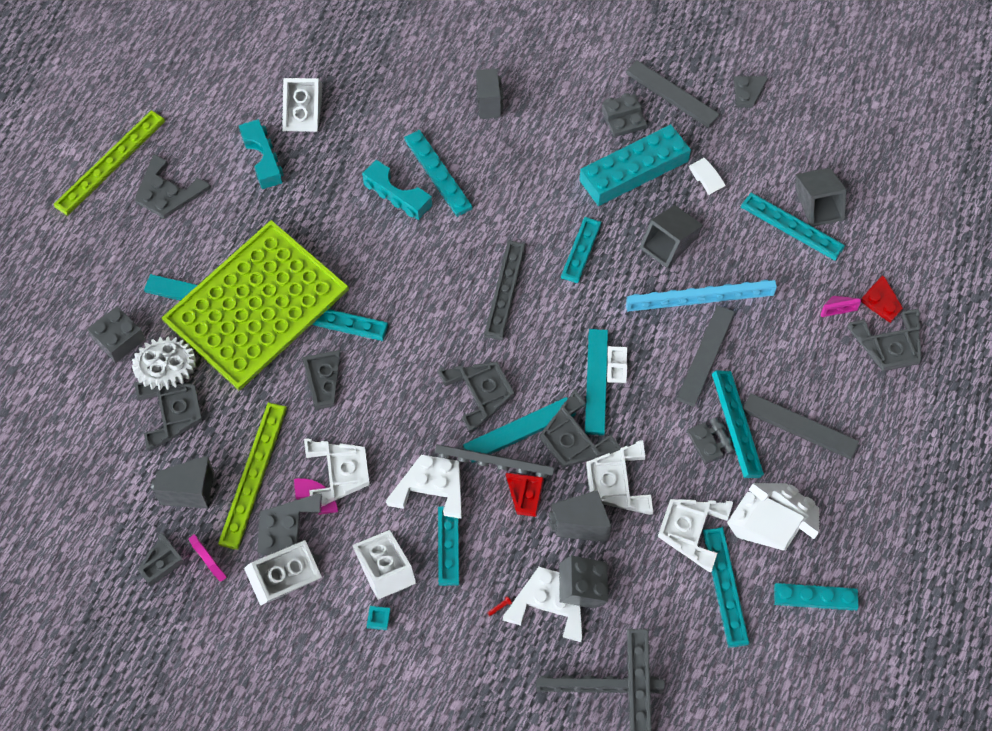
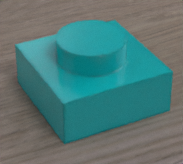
(378, 618)

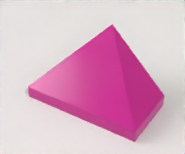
(840, 305)

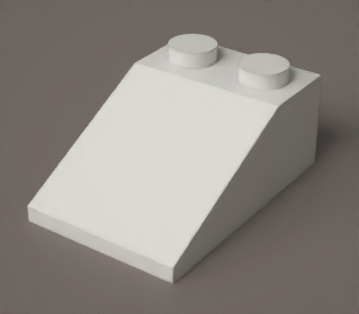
(301, 104)
(765, 522)
(384, 564)
(282, 572)

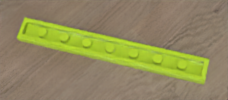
(109, 163)
(252, 476)

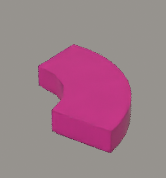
(302, 489)
(207, 558)

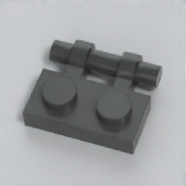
(706, 444)

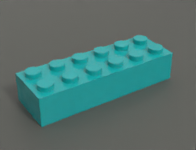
(634, 165)

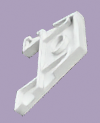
(345, 465)
(432, 477)
(610, 479)
(791, 498)
(684, 525)
(543, 593)

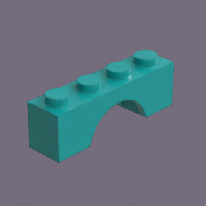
(255, 138)
(413, 202)

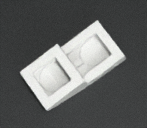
(704, 172)
(617, 365)

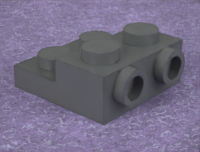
(623, 114)

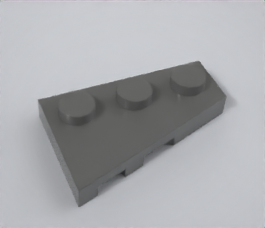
(322, 377)

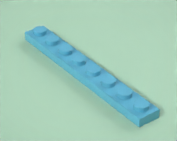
(702, 295)

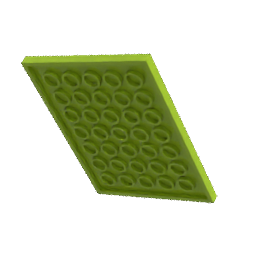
(255, 304)

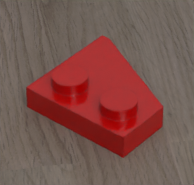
(882, 300)
(525, 493)

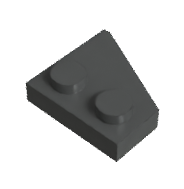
(748, 90)
(160, 561)

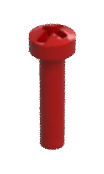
(507, 601)

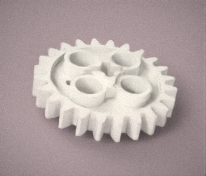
(163, 363)

